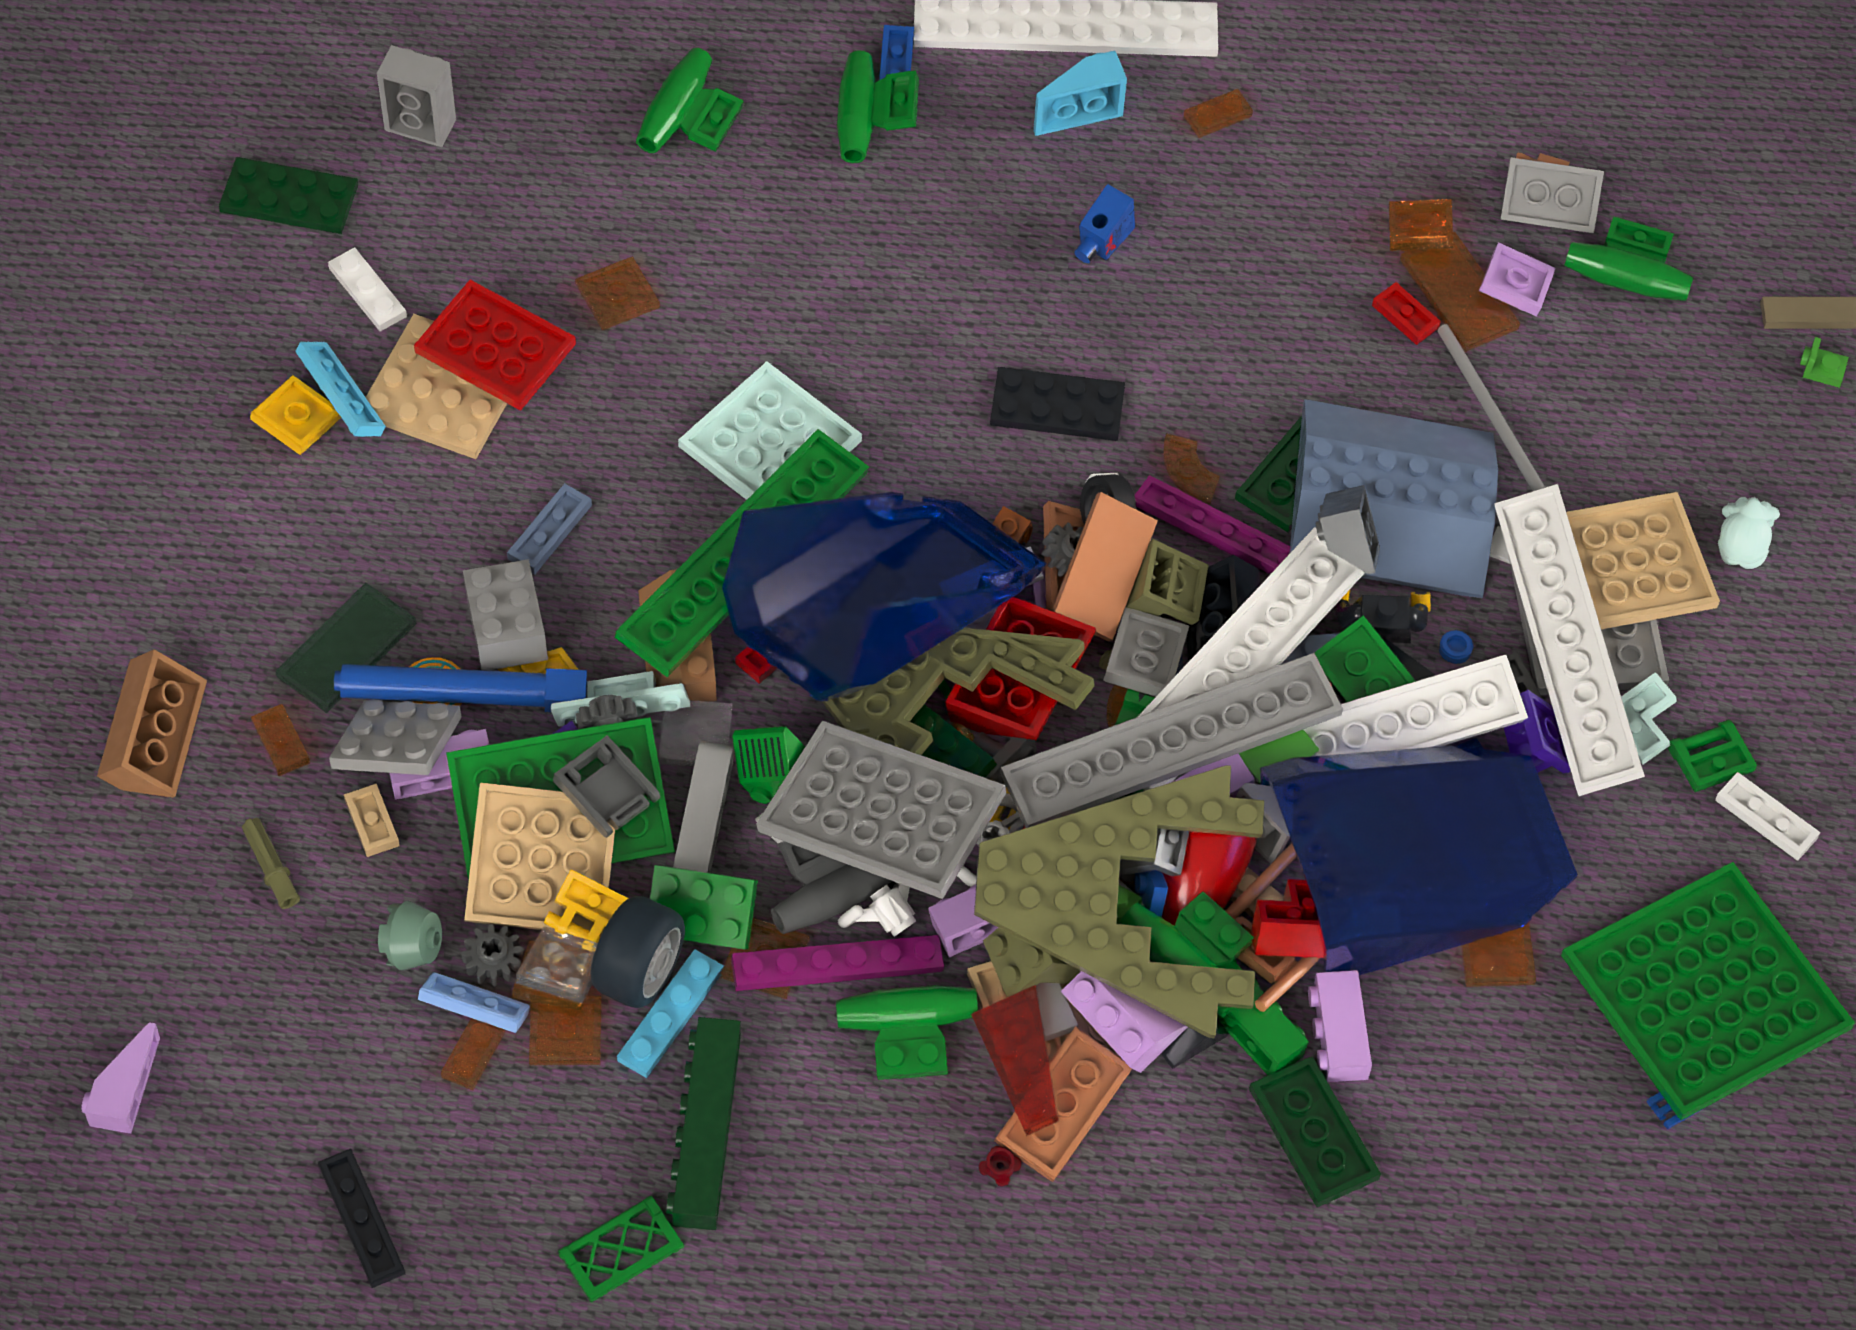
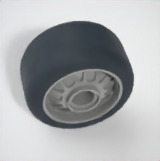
(637, 951)

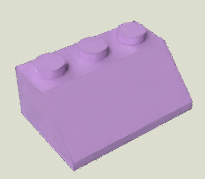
(1125, 1023)

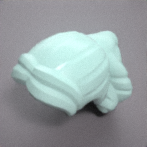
(1746, 532)

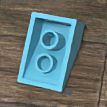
(1082, 95)

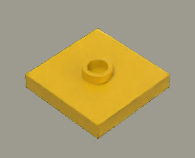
(295, 415)

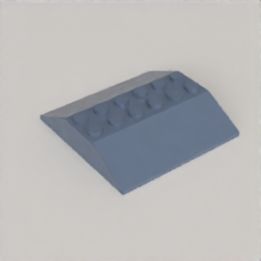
(1424, 485)

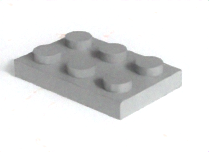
(1551, 195)
(1145, 652)

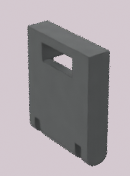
(612, 792)

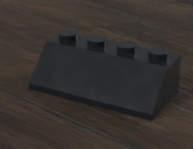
(1225, 590)

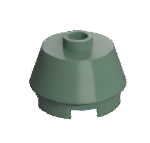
(410, 936)

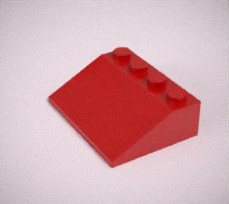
(1002, 703)

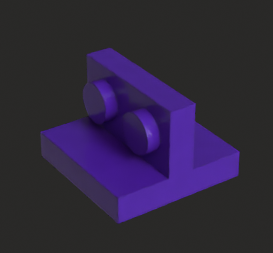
(1538, 735)

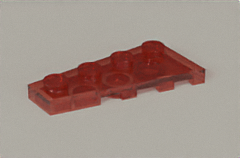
(1019, 1052)

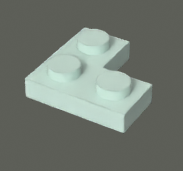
(1641, 706)

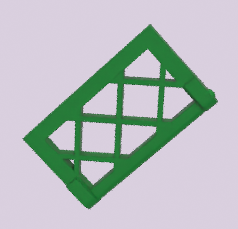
(621, 1276)

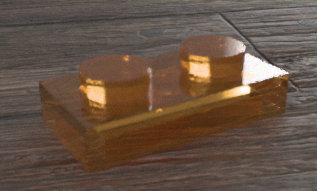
(1218, 113)
(280, 739)
(472, 1053)

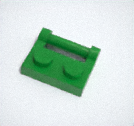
(1714, 764)

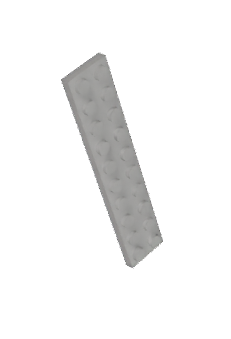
(1171, 741)

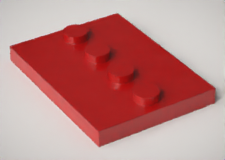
(495, 344)

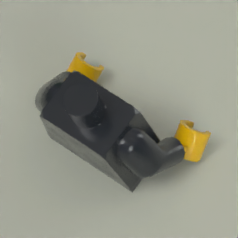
(1389, 615)

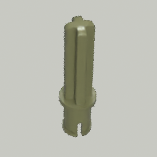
(275, 873)

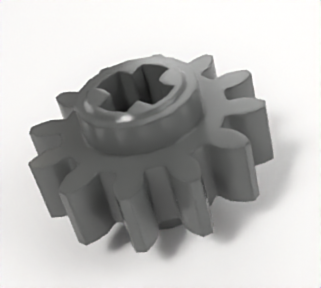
(1060, 546)
(606, 710)
(492, 954)

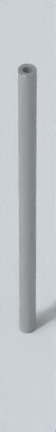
(1490, 408)

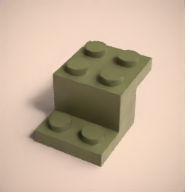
(1169, 584)
(1023, 965)

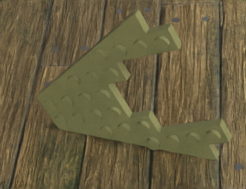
(964, 658)
(1062, 883)

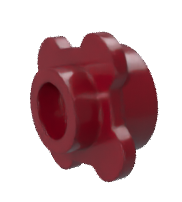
(1003, 1156)

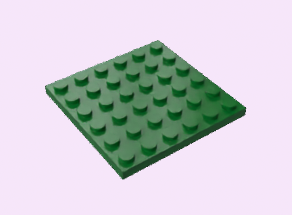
(1707, 990)

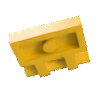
(587, 899)

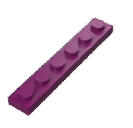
(1211, 525)
(837, 962)

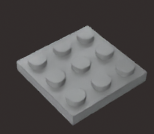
(395, 737)

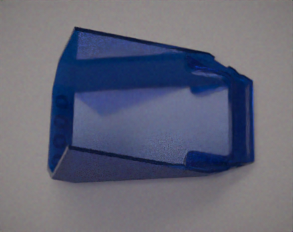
(865, 584)
(1419, 848)

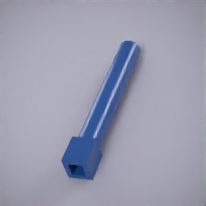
(461, 685)

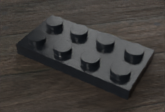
(1057, 403)

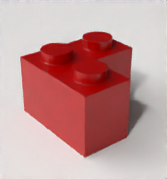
(1288, 925)

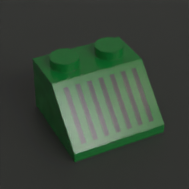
(765, 759)

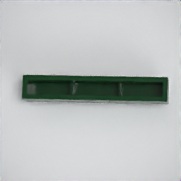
(706, 1123)

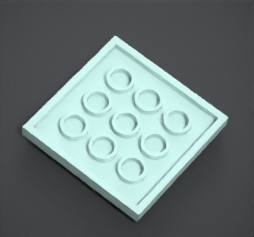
(760, 429)

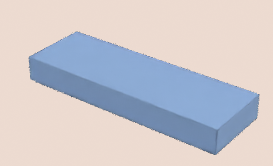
(474, 1002)

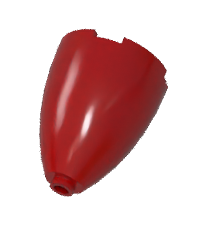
(1210, 866)

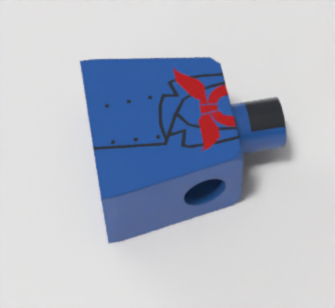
(1105, 225)

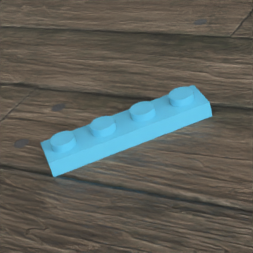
(340, 389)
(670, 1013)

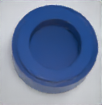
(1455, 647)

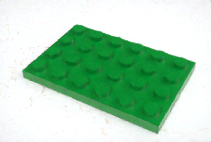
(533, 765)

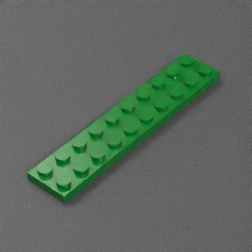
(692, 598)

